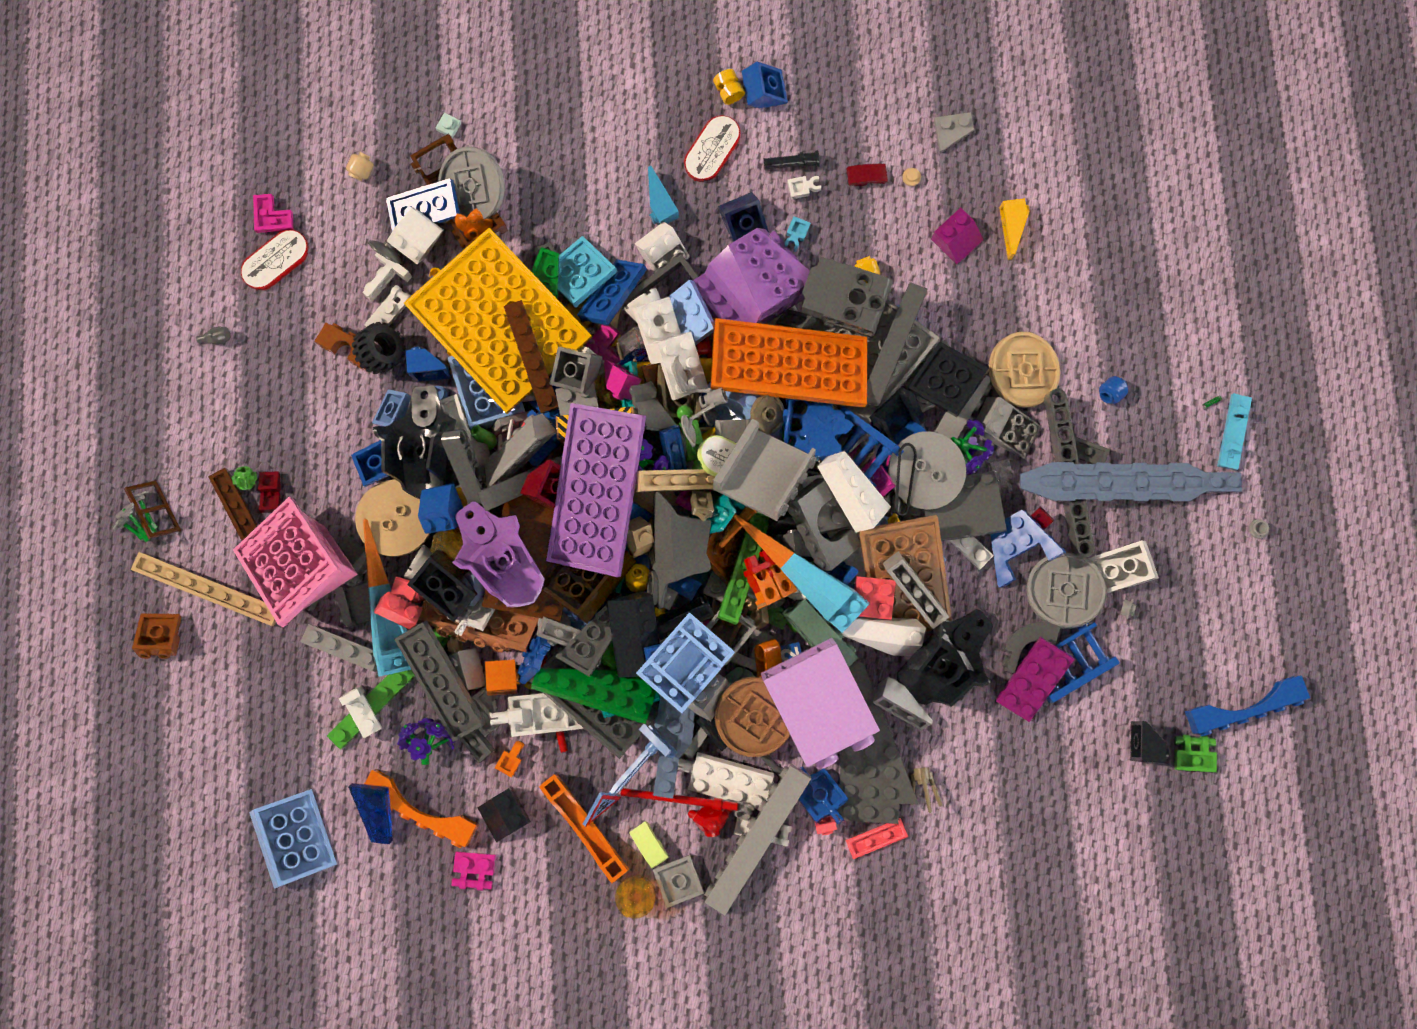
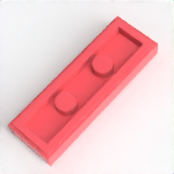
(876, 838)

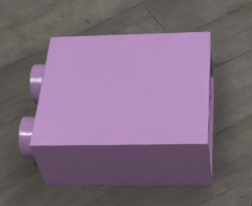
(821, 704)

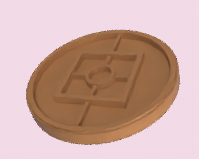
(749, 719)

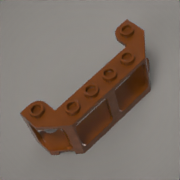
(498, 223)

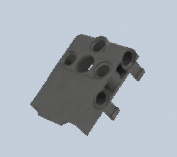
(829, 291)

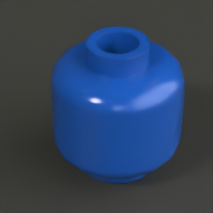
(1113, 390)

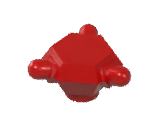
(710, 820)

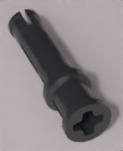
(800, 160)

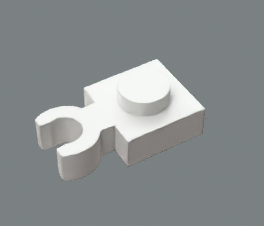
(800, 187)

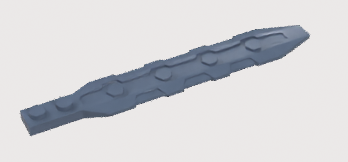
(1125, 481)
(674, 726)

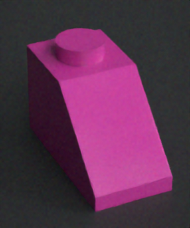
(619, 380)

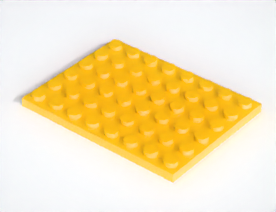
(469, 319)

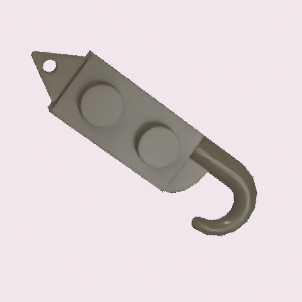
(702, 504)

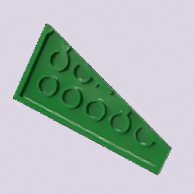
(603, 691)

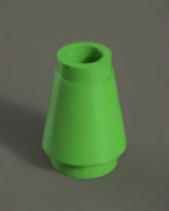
(484, 436)

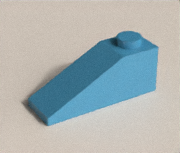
(661, 204)

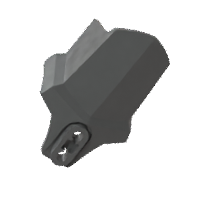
(656, 416)
(677, 547)

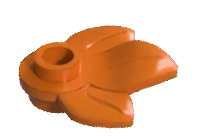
(473, 223)

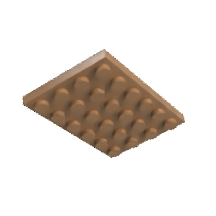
(921, 547)

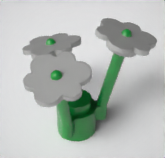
(126, 513)

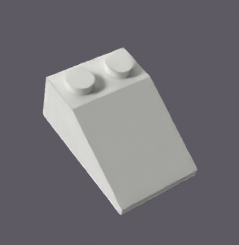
(1126, 566)

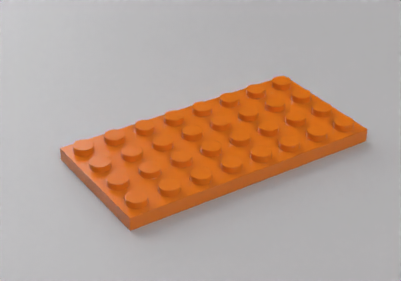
(789, 363)

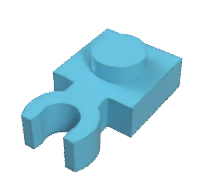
(797, 231)

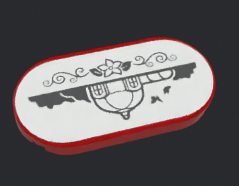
(712, 148)
(274, 259)

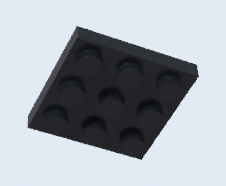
(948, 379)

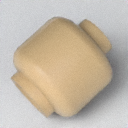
(359, 166)

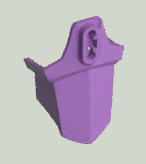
(498, 556)

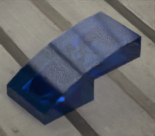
(638, 354)

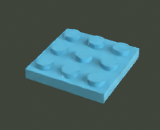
(582, 271)

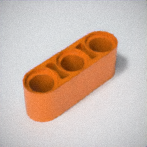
(767, 655)

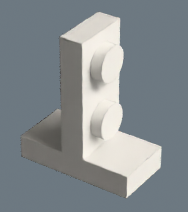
(383, 277)
(361, 711)

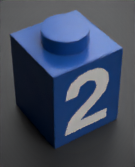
(790, 650)

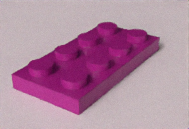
(1034, 679)

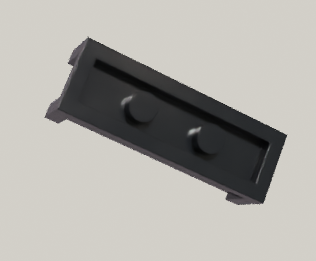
(670, 620)

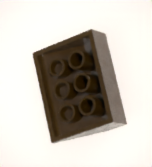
(583, 590)

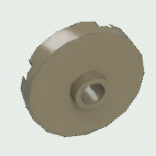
(768, 413)

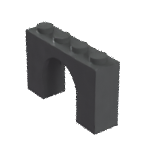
(804, 511)

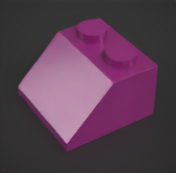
(957, 236)

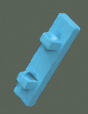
(1234, 432)

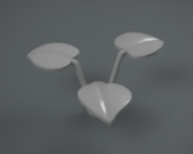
(707, 402)

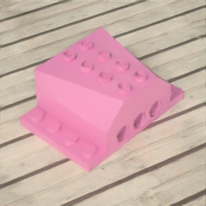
(292, 561)

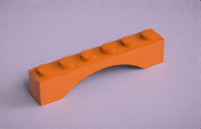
(457, 828)
(591, 836)

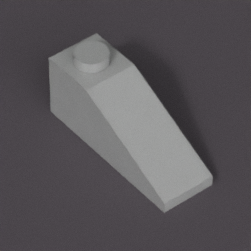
(900, 702)

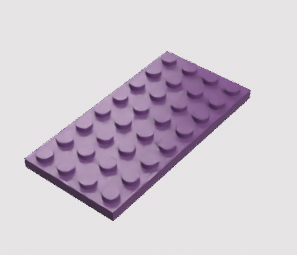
(596, 489)

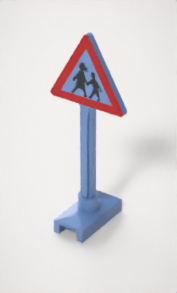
(606, 800)

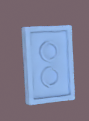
(692, 312)

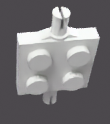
(473, 616)

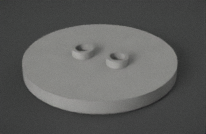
(476, 180)
(937, 473)
(1066, 590)

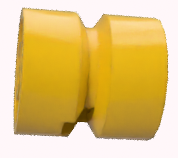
(728, 86)

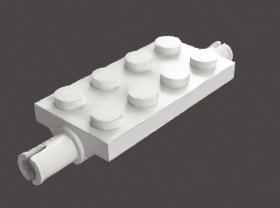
(534, 715)
(727, 779)

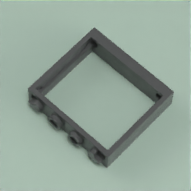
(660, 274)

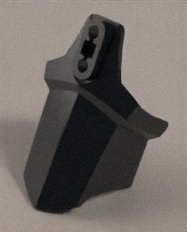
(413, 445)
(947, 662)

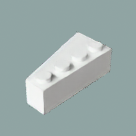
(853, 491)

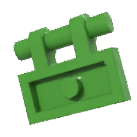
(1195, 760)

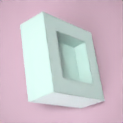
(448, 125)

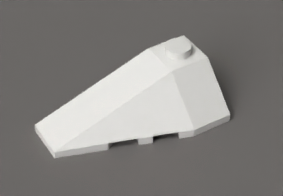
(892, 636)

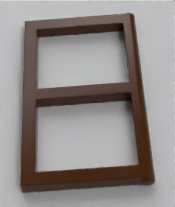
(147, 510)

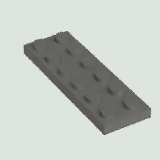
(440, 681)

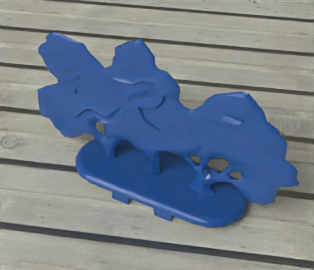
(819, 427)

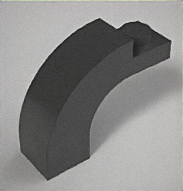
(1023, 636)

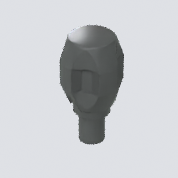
(215, 335)

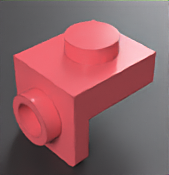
(826, 826)

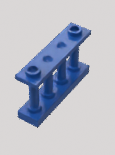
(875, 438)
(1089, 672)

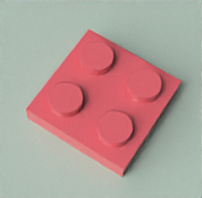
(879, 594)

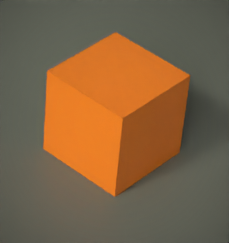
(501, 677)

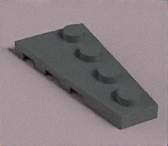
(589, 645)

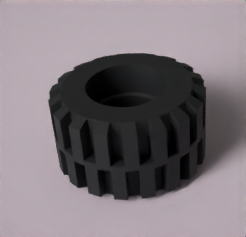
(388, 340)

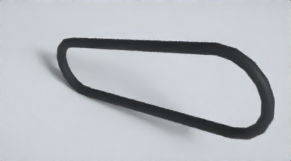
(898, 477)

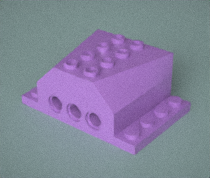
(753, 279)

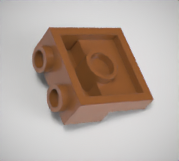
(157, 635)

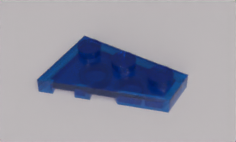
(374, 810)

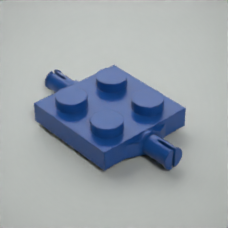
(533, 659)
(822, 797)

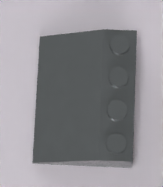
(974, 510)

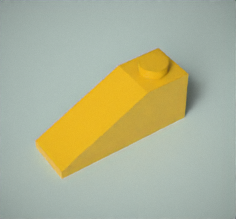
(1013, 218)

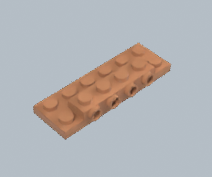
(502, 631)

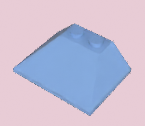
(685, 663)

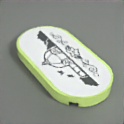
(713, 453)

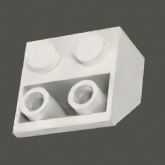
(661, 246)

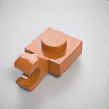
(510, 761)

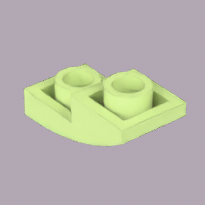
(649, 845)

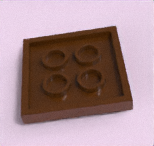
(723, 559)

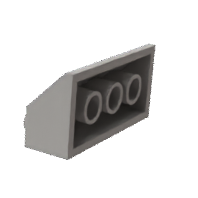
(518, 449)

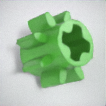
(244, 478)

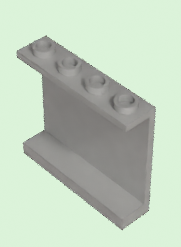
(763, 472)

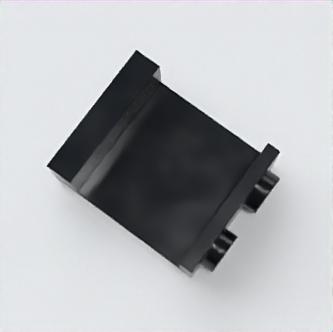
(896, 413)

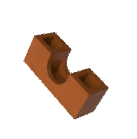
(332, 338)

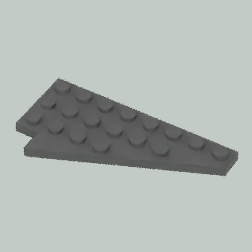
(875, 775)

